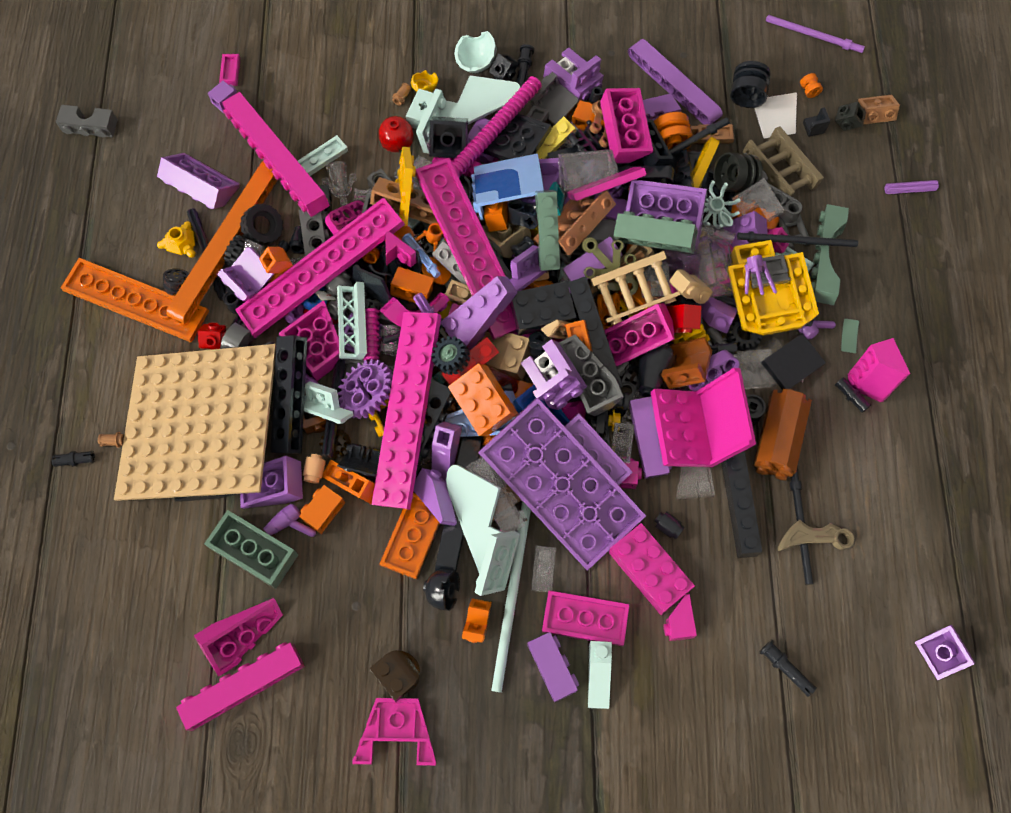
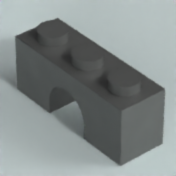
(100, 124)

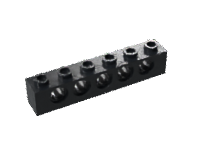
(289, 395)
(438, 415)

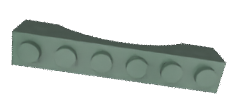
(826, 281)

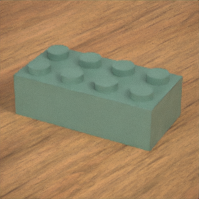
(656, 233)
(251, 549)

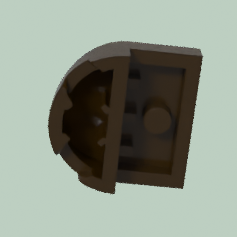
(397, 673)

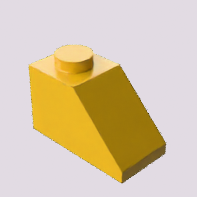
(742, 252)

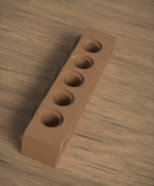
(418, 208)

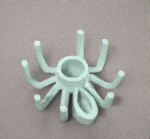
(716, 205)

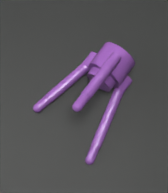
(756, 266)

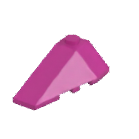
(232, 637)

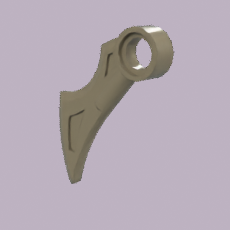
(801, 533)

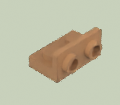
(880, 109)

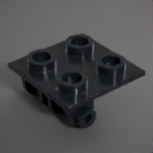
(358, 462)

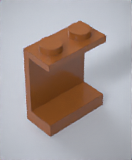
(690, 365)

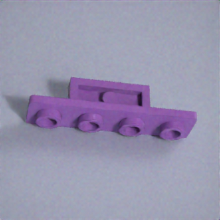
(525, 268)

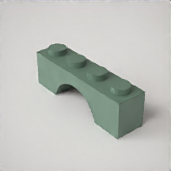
(548, 230)

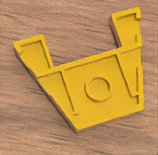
(405, 182)

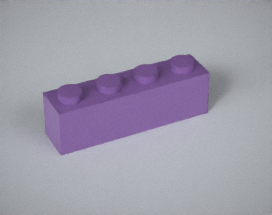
(647, 438)

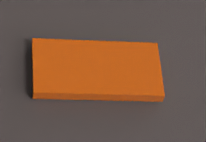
(411, 539)

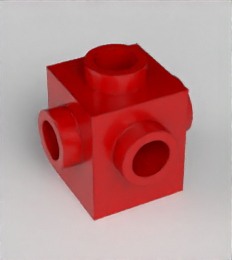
(211, 335)

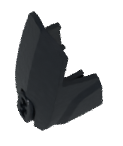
(378, 277)

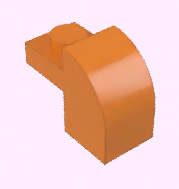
(275, 261)
(476, 621)

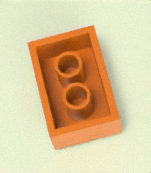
(483, 400)

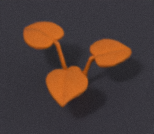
(433, 236)

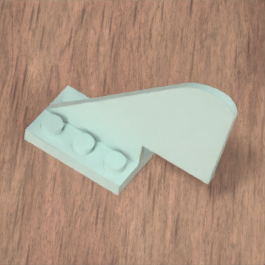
(477, 100)
(475, 507)

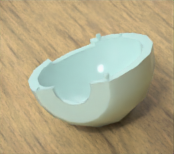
(475, 53)

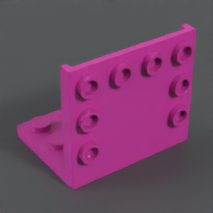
(703, 424)

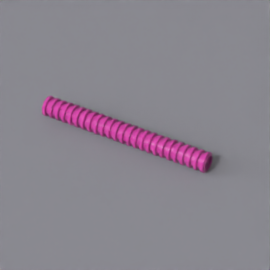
(496, 125)

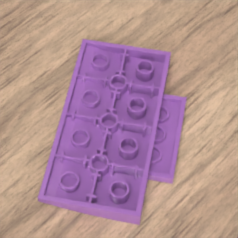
(565, 480)

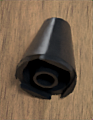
(651, 367)

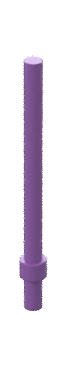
(846, 44)

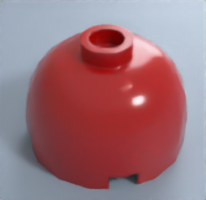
(395, 133)

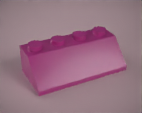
(626, 124)
(640, 333)
(879, 370)

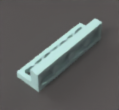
(323, 155)
(358, 318)

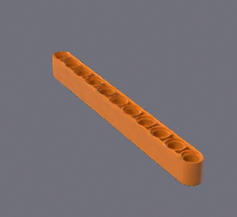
(212, 258)

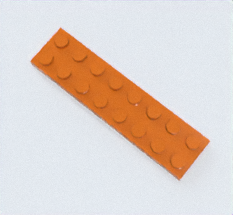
(130, 298)

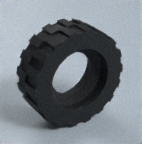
(271, 215)

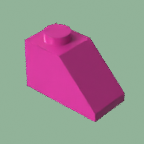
(681, 623)

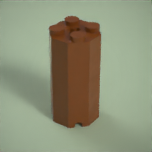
(782, 434)

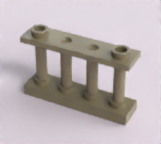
(795, 158)

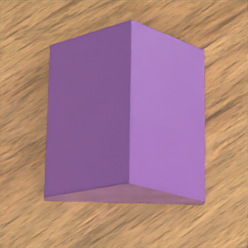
(944, 652)

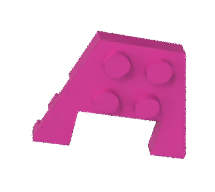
(397, 723)

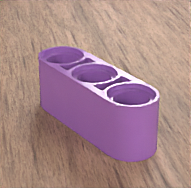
(719, 365)

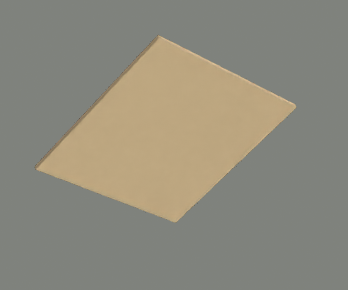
(197, 424)

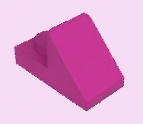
(398, 249)

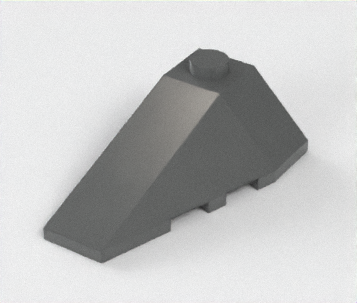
(602, 387)

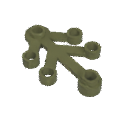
(615, 264)

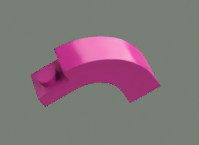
(394, 309)

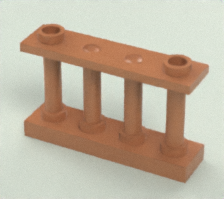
(580, 218)

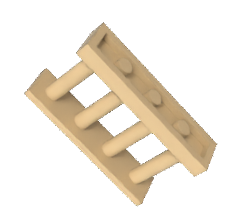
(620, 276)

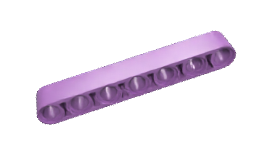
(675, 82)

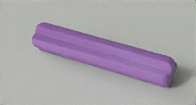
(908, 187)

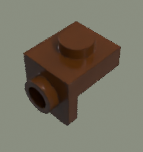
(315, 424)

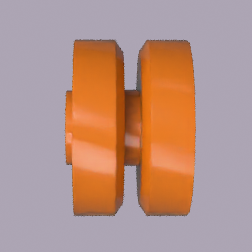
(674, 128)

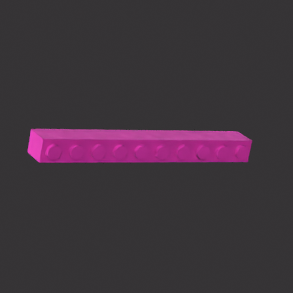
(275, 155)

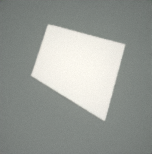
(778, 112)

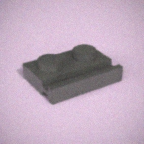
(777, 268)

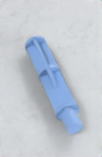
(431, 267)

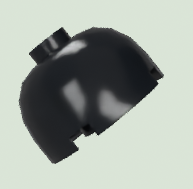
(441, 588)

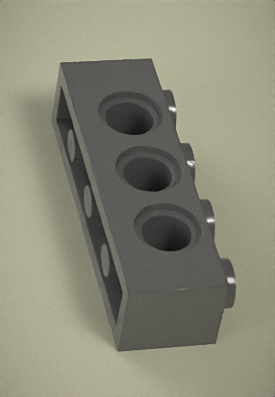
(311, 237)

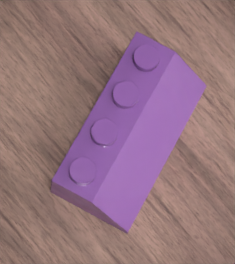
(197, 180)

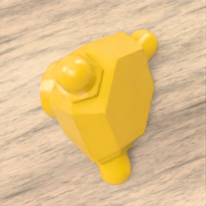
(179, 240)

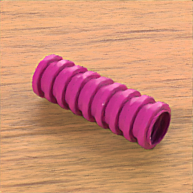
(372, 334)

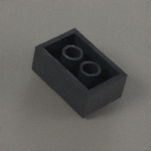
(542, 306)

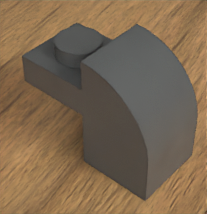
(237, 336)

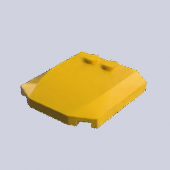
(779, 312)

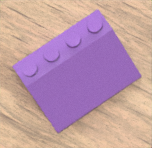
(668, 201)

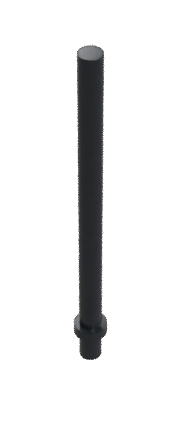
(751, 236)

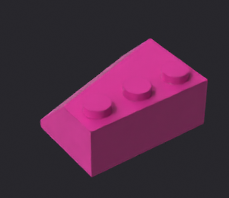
(321, 339)

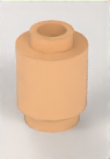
(313, 469)

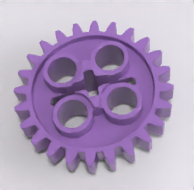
(376, 380)

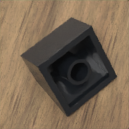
(447, 136)

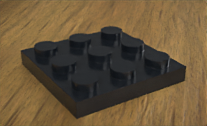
(519, 138)

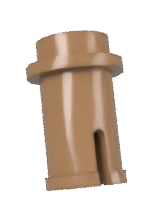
(399, 97)
(111, 439)

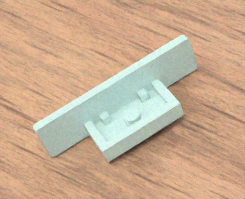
(324, 403)

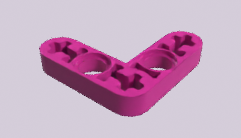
(336, 226)

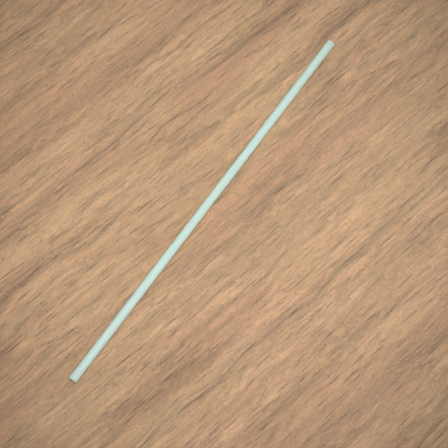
(512, 593)

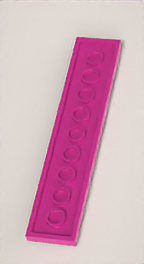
(463, 234)
(319, 267)
(406, 410)

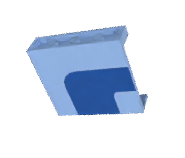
(506, 181)

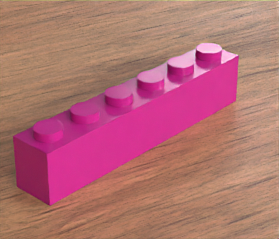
(240, 686)

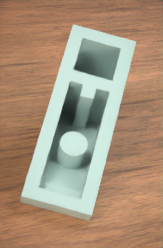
(599, 674)

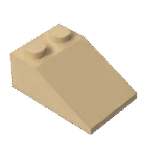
(512, 351)

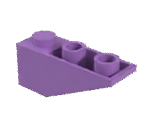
(445, 446)

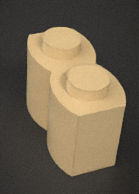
(690, 286)

